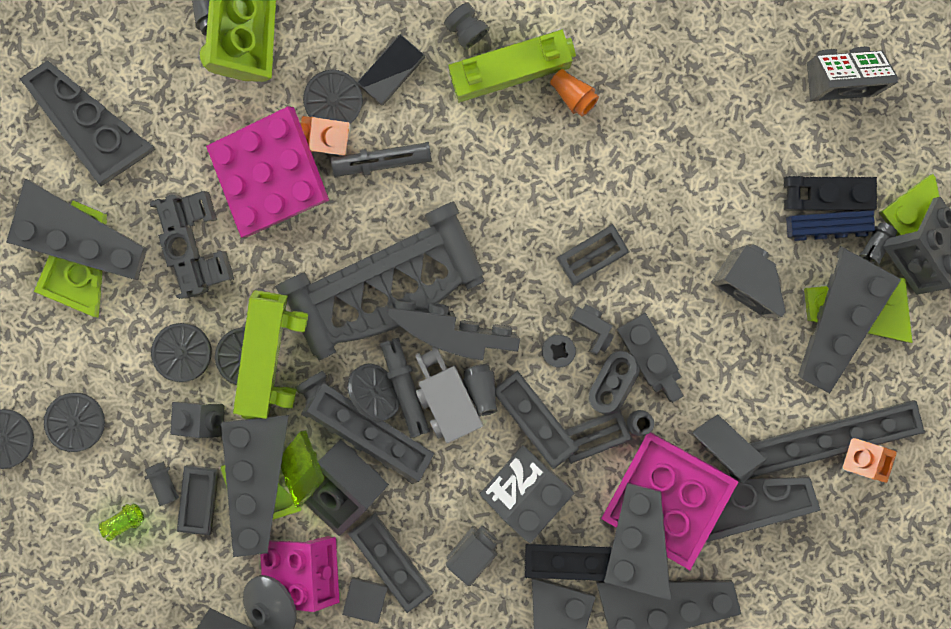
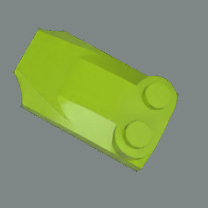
(240, 39)

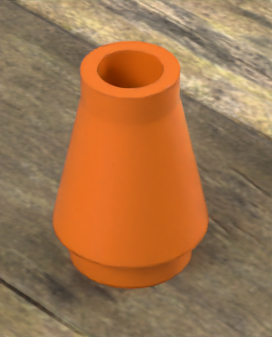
(574, 92)

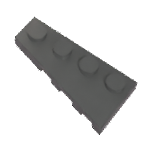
(93, 132)
(63, 231)
(252, 471)
(690, 605)

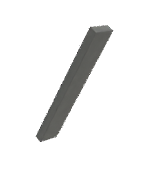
(835, 437)

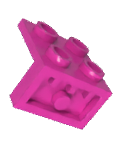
(305, 570)

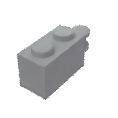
(447, 399)

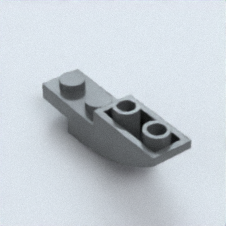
(438, 328)

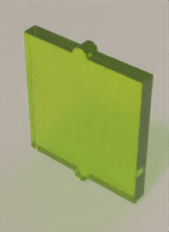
(301, 469)

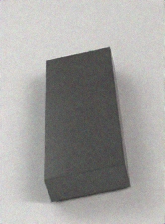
(535, 420)
(391, 562)

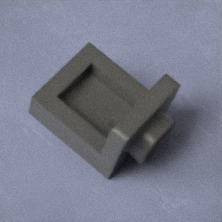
(590, 319)
(196, 419)

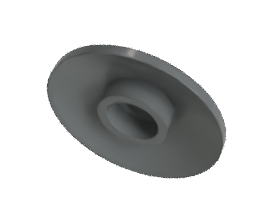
(269, 604)

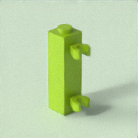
(511, 65)
(260, 355)

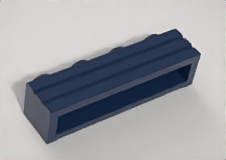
(826, 224)

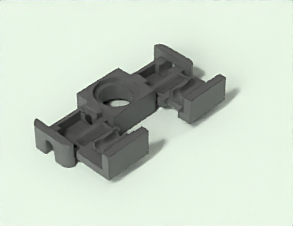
(190, 274)

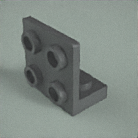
(925, 254)

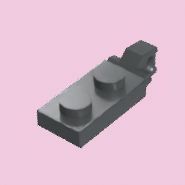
(653, 357)

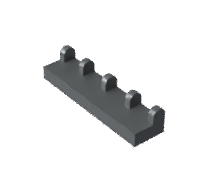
(374, 438)

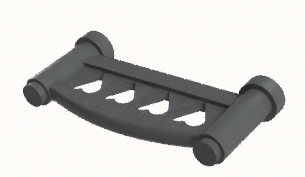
(442, 241)

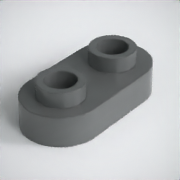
(612, 382)

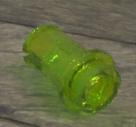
(129, 517)

